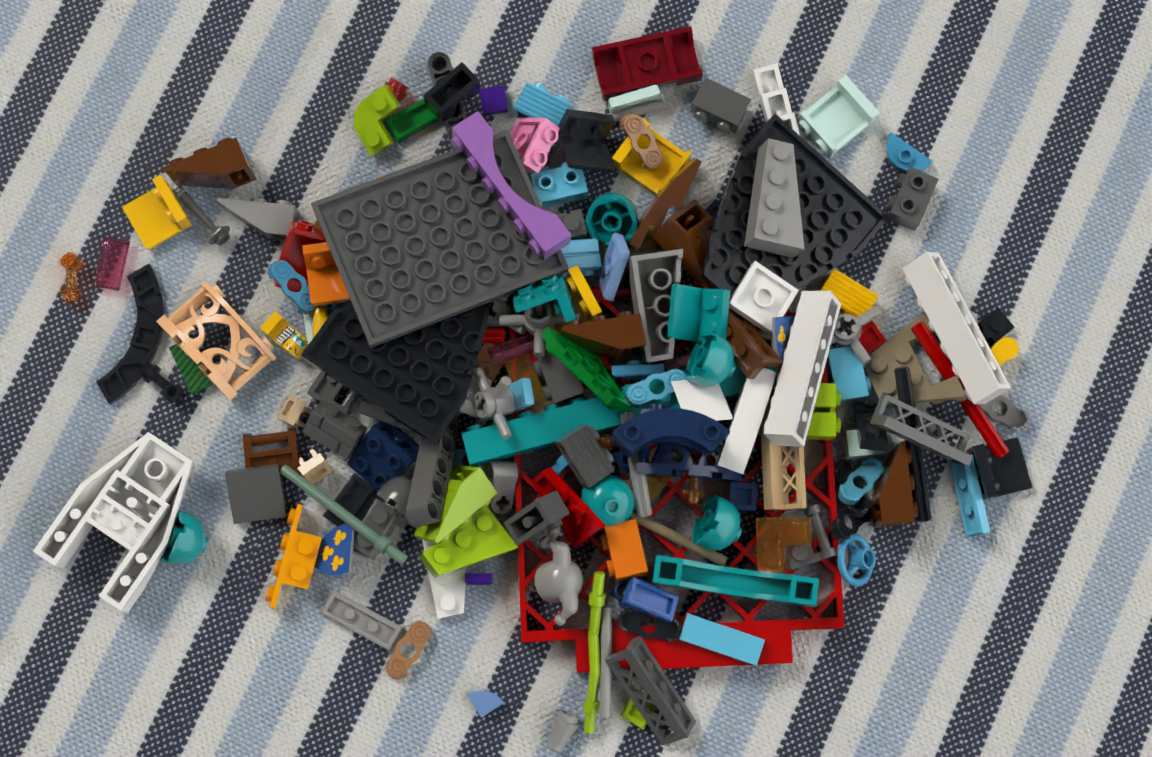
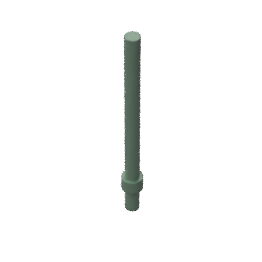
(381, 543)

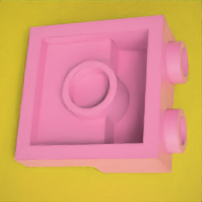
(533, 141)

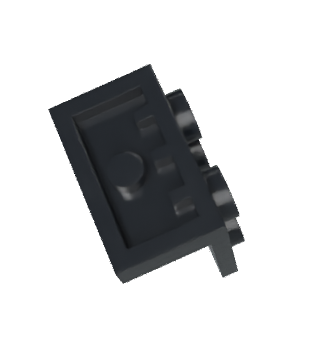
(583, 140)
(1001, 474)

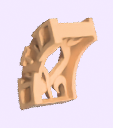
(179, 327)

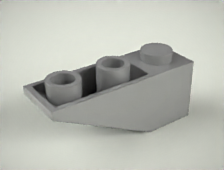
(266, 218)

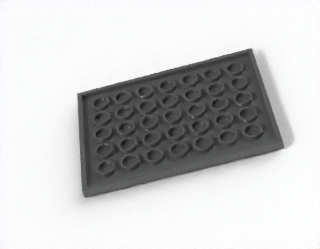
(430, 242)

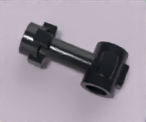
(172, 392)

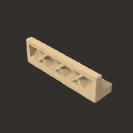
(775, 477)

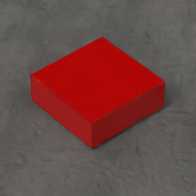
(871, 337)

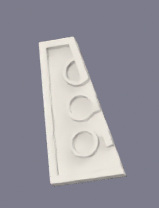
(448, 591)

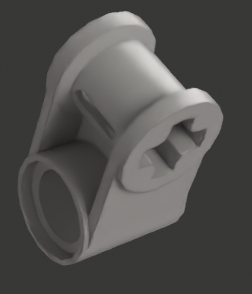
(503, 477)

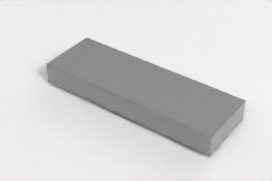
(361, 620)

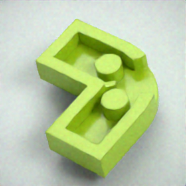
(369, 119)

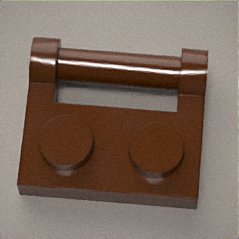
(281, 456)

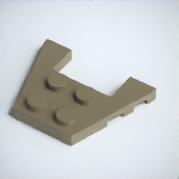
(899, 353)

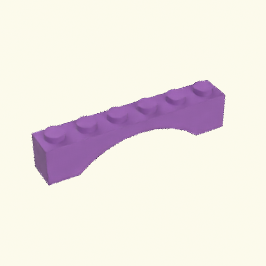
(542, 228)

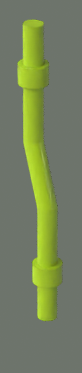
(597, 601)

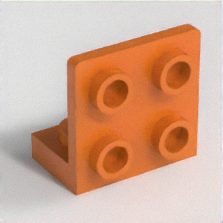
(323, 276)

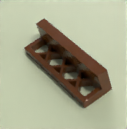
(748, 345)

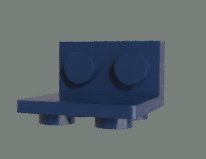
(383, 454)

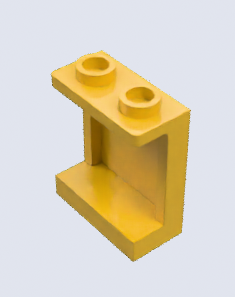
(654, 180)

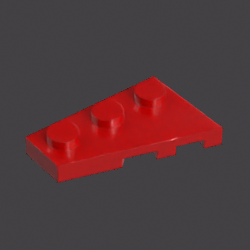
(581, 521)

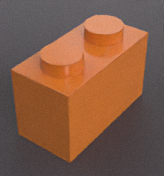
(624, 550)

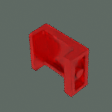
(292, 252)

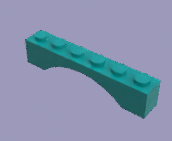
(735, 581)

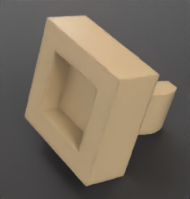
(292, 410)
(315, 468)

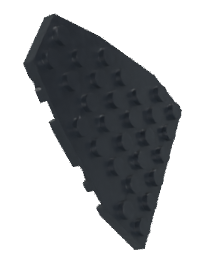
(834, 218)
(412, 378)

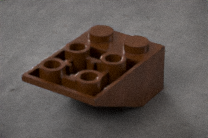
(217, 167)
(689, 231)
(609, 337)
(893, 498)

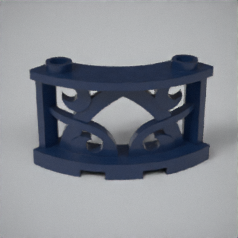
(669, 425)
(664, 465)

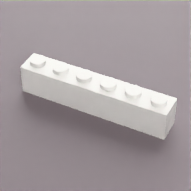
(956, 328)
(802, 369)

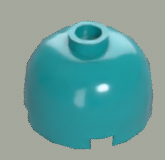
(611, 215)
(711, 361)
(610, 500)
(718, 525)
(186, 540)

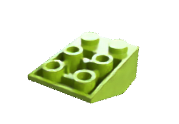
(466, 493)

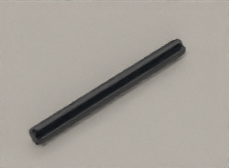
(916, 467)

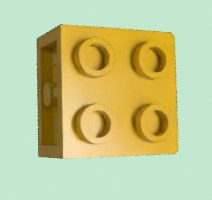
(157, 214)
(582, 296)

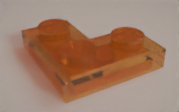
(774, 535)

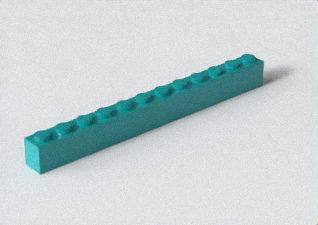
(544, 428)

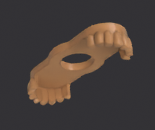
(634, 126)
(397, 664)

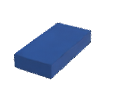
(650, 599)

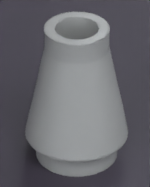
(562, 729)

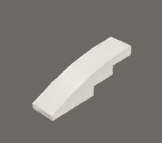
(773, 95)
(746, 421)

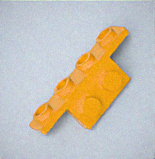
(298, 558)

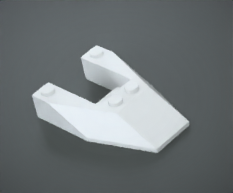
(132, 503)

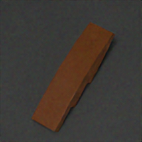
(671, 194)

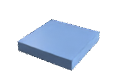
(613, 266)

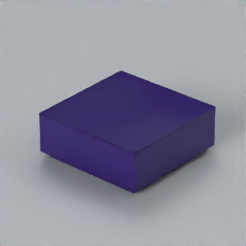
(493, 100)
(478, 578)

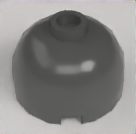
(396, 493)

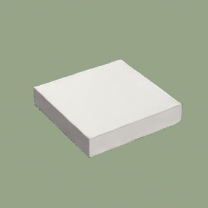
(762, 297)

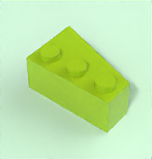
(468, 545)

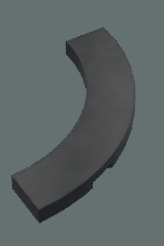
(145, 337)

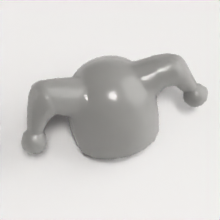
(559, 579)

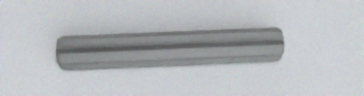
(639, 482)

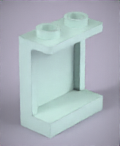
(837, 117)

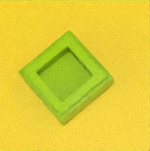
(633, 715)

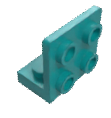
(549, 289)
(696, 312)

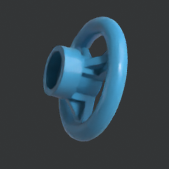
(859, 558)

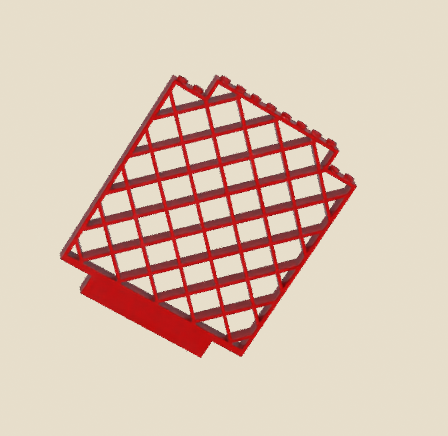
(678, 653)

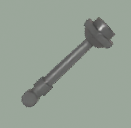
(219, 234)

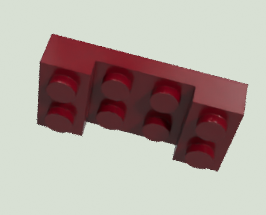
(646, 62)

